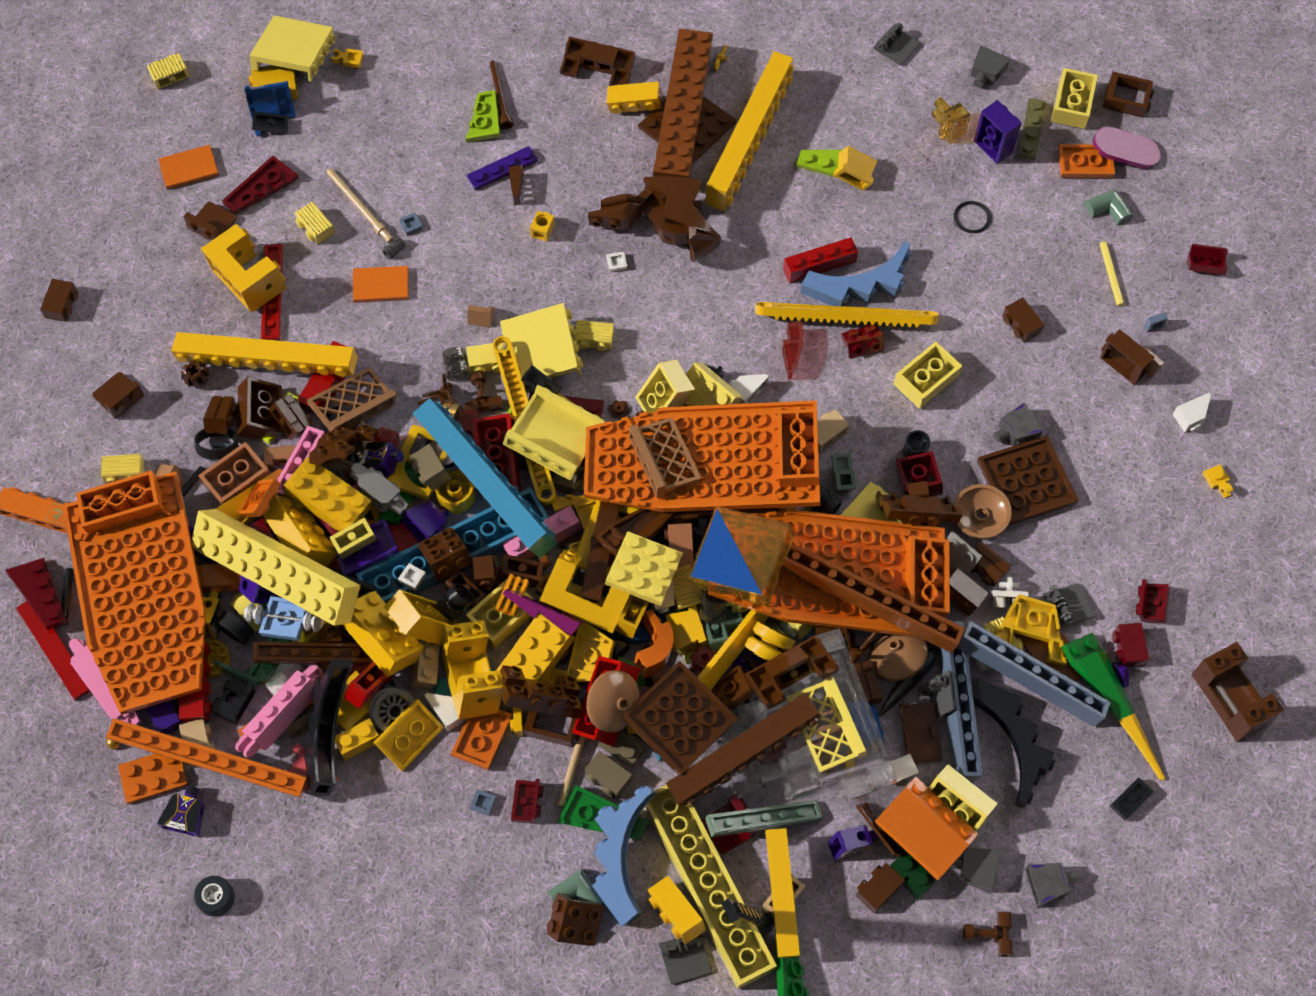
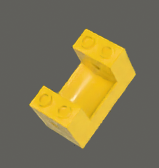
(227, 256)
(565, 595)
(471, 682)

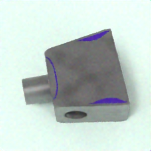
(1018, 426)
(1049, 882)

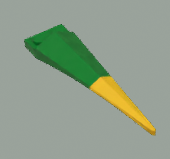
(1096, 669)

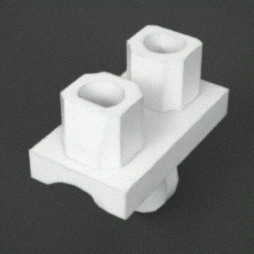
(999, 596)

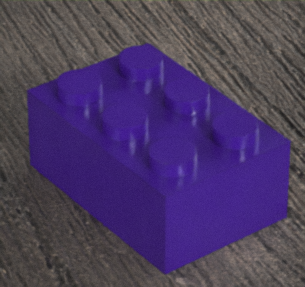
(997, 131)

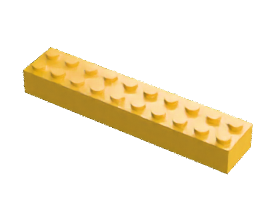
(749, 131)

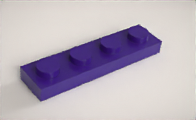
(500, 168)

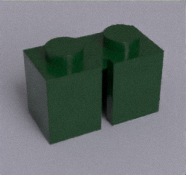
(919, 879)

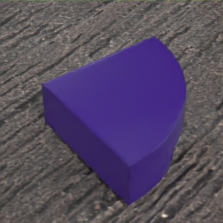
(1122, 674)

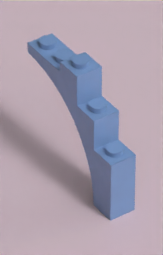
(838, 289)
(612, 853)

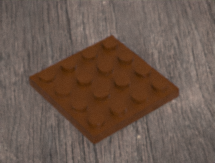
(712, 126)
(1029, 478)
(679, 718)

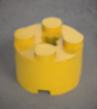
(456, 494)

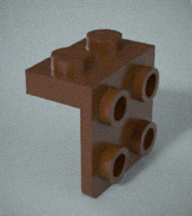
(210, 221)
(118, 394)
(445, 554)
(574, 921)

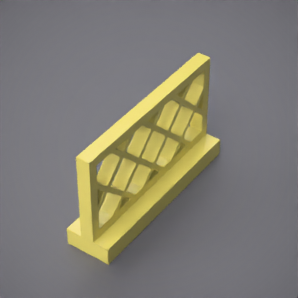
(845, 722)

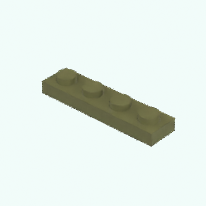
(1031, 129)

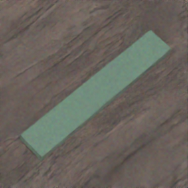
(763, 818)

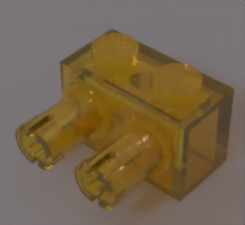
(952, 120)

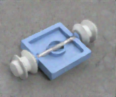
(282, 619)

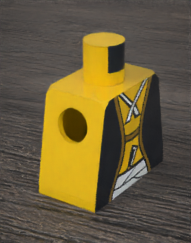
(213, 611)

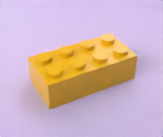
(326, 496)
(299, 530)
(417, 617)
(381, 636)
(538, 649)

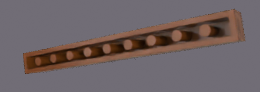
(872, 598)

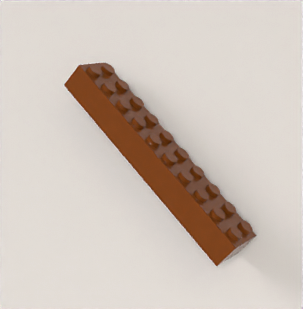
(683, 104)

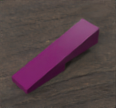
(533, 607)

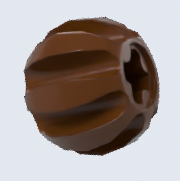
(192, 369)

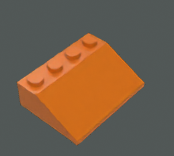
(926, 828)

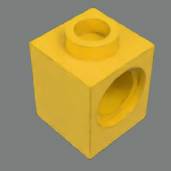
(542, 232)

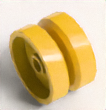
(771, 640)

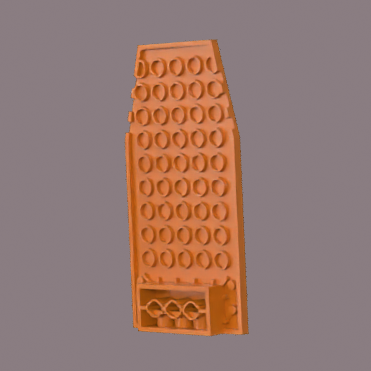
(742, 451)
(887, 553)
(139, 588)

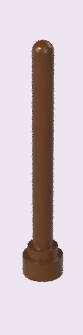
(505, 120)

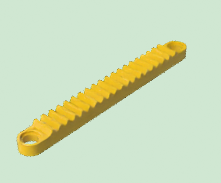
(846, 313)
(518, 400)

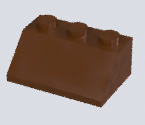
(253, 408)

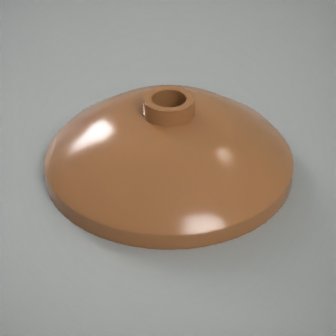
(986, 501)
(901, 661)
(606, 697)

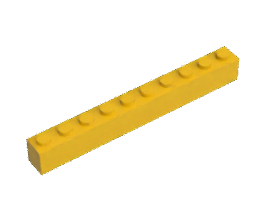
(265, 354)

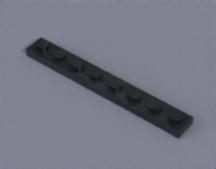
(747, 917)

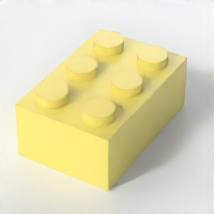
(1074, 98)
(927, 375)
(665, 387)
(709, 388)
(498, 624)
(963, 797)

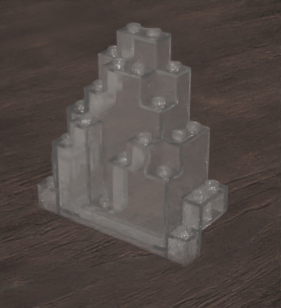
(793, 763)

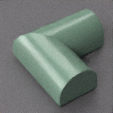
(1109, 202)
(717, 633)
(577, 887)

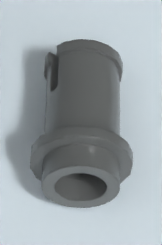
(390, 250)

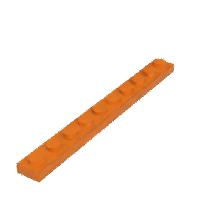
(206, 758)

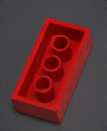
(489, 436)
(583, 725)

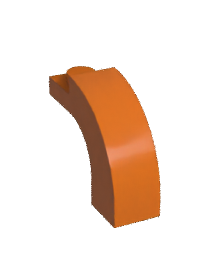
(655, 657)

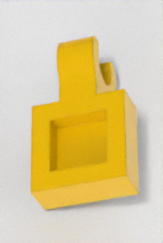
(1218, 479)

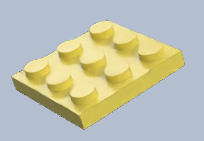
(644, 568)

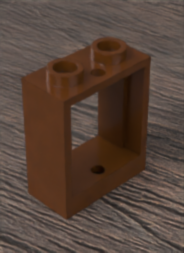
(1127, 106)
(1126, 356)
(531, 731)

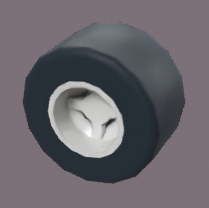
(207, 892)

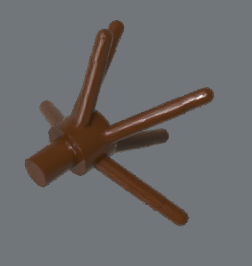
(443, 393)
(856, 651)

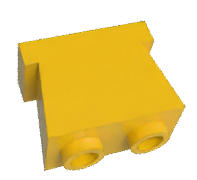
(855, 168)
(687, 630)

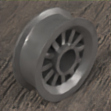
(377, 701)

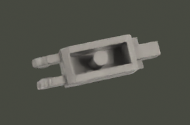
(381, 492)

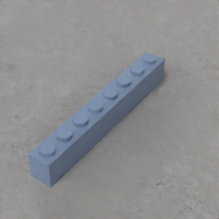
(1033, 674)
(962, 720)

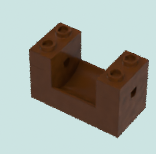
(1234, 694)

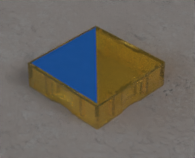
(742, 555)

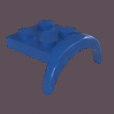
(270, 99)

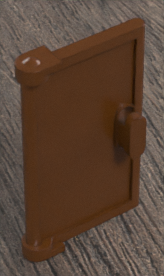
(919, 725)
(885, 838)

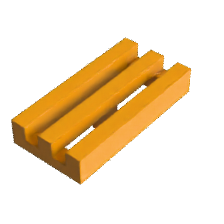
(517, 580)

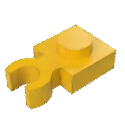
(349, 58)
(516, 723)

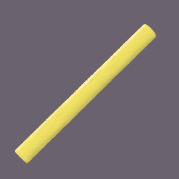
(1111, 273)

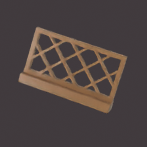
(363, 411)
(648, 461)

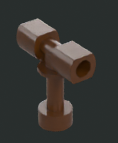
(483, 400)
(999, 933)

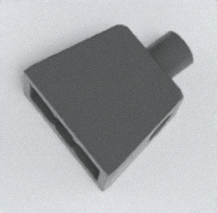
(988, 66)
(978, 867)

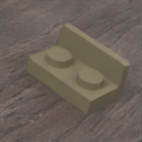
(626, 748)

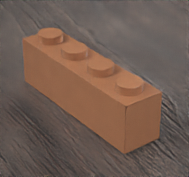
(680, 539)

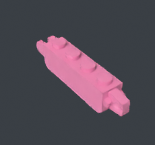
(90, 673)
(279, 712)

